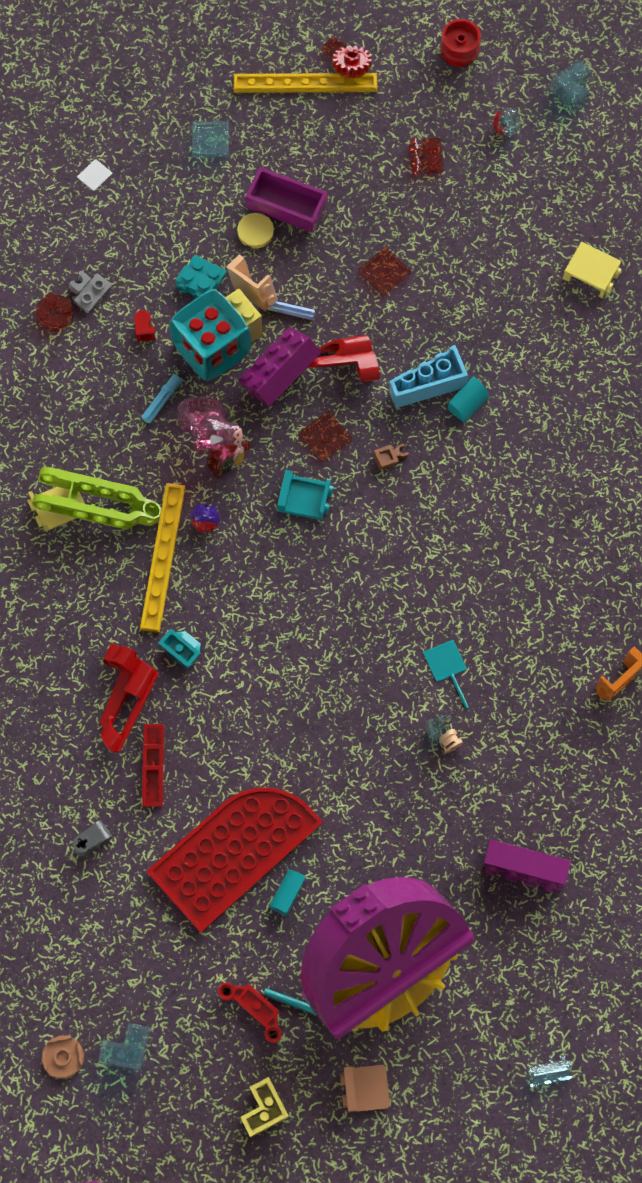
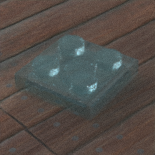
(210, 139)

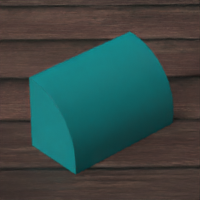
(468, 400)
(287, 892)

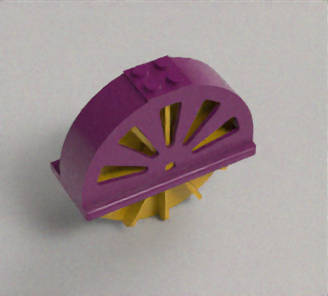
(380, 954)

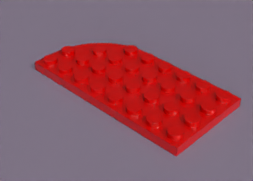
(232, 851)

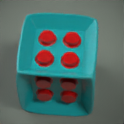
(210, 335)

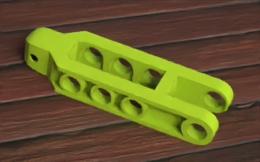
(141, 508)

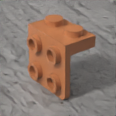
(365, 1088)

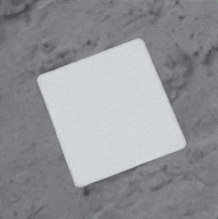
(94, 174)

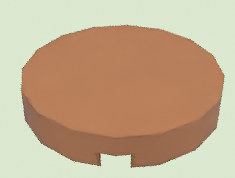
(68, 1054)

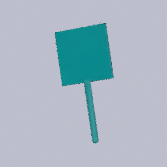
(446, 662)

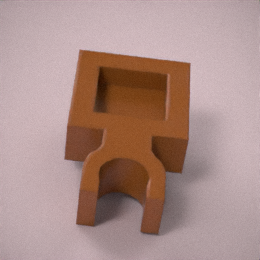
(388, 456)

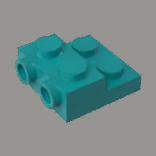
(199, 277)

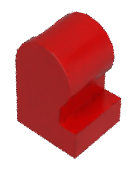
(143, 326)

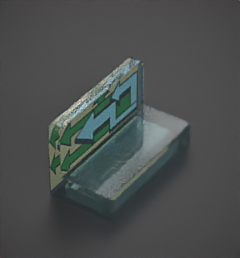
(433, 726)

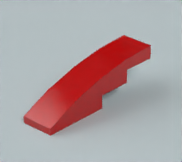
(153, 765)

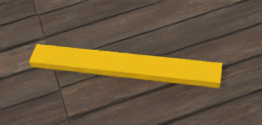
(303, 83)
(162, 558)

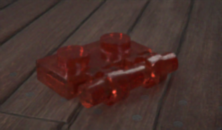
(432, 155)

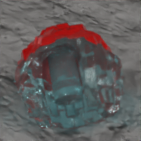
(507, 122)

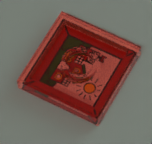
(384, 271)
(325, 436)

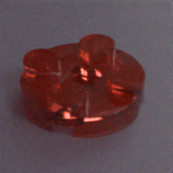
(52, 302)

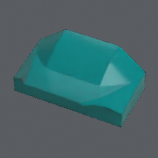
(181, 647)

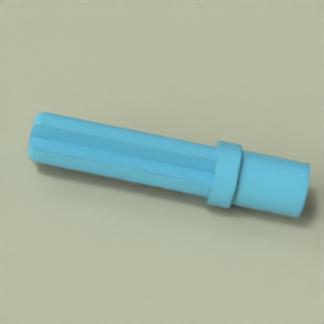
(167, 391)

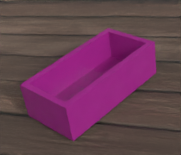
(286, 199)
(279, 366)
(526, 866)

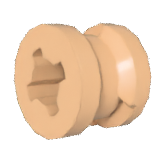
(450, 741)

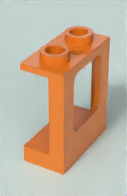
(634, 662)

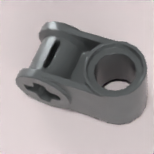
(93, 837)

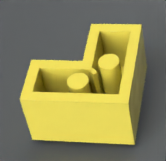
(269, 1111)

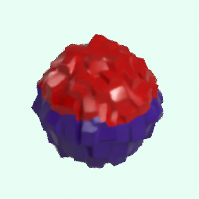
(204, 518)

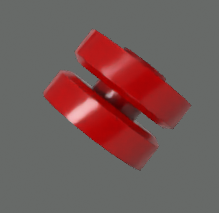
(460, 42)

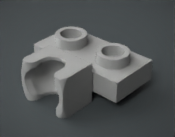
(89, 291)

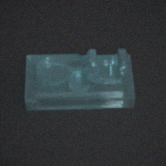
(550, 1072)

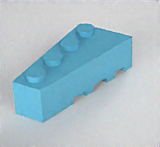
(430, 379)

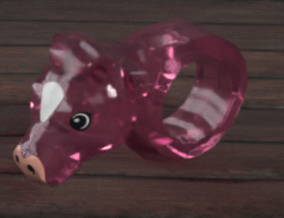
(206, 421)

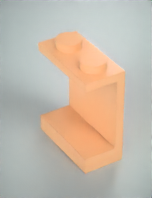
(260, 294)

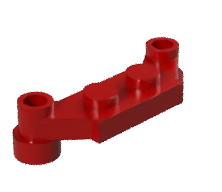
(256, 1006)

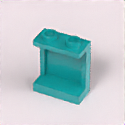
(304, 496)

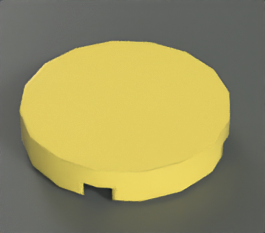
(255, 230)

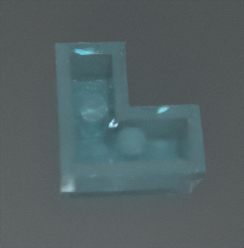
(569, 85)
(131, 1053)

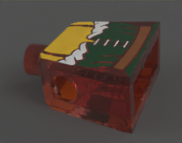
(226, 458)

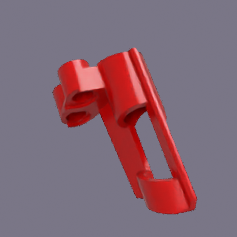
(350, 351)
(134, 679)

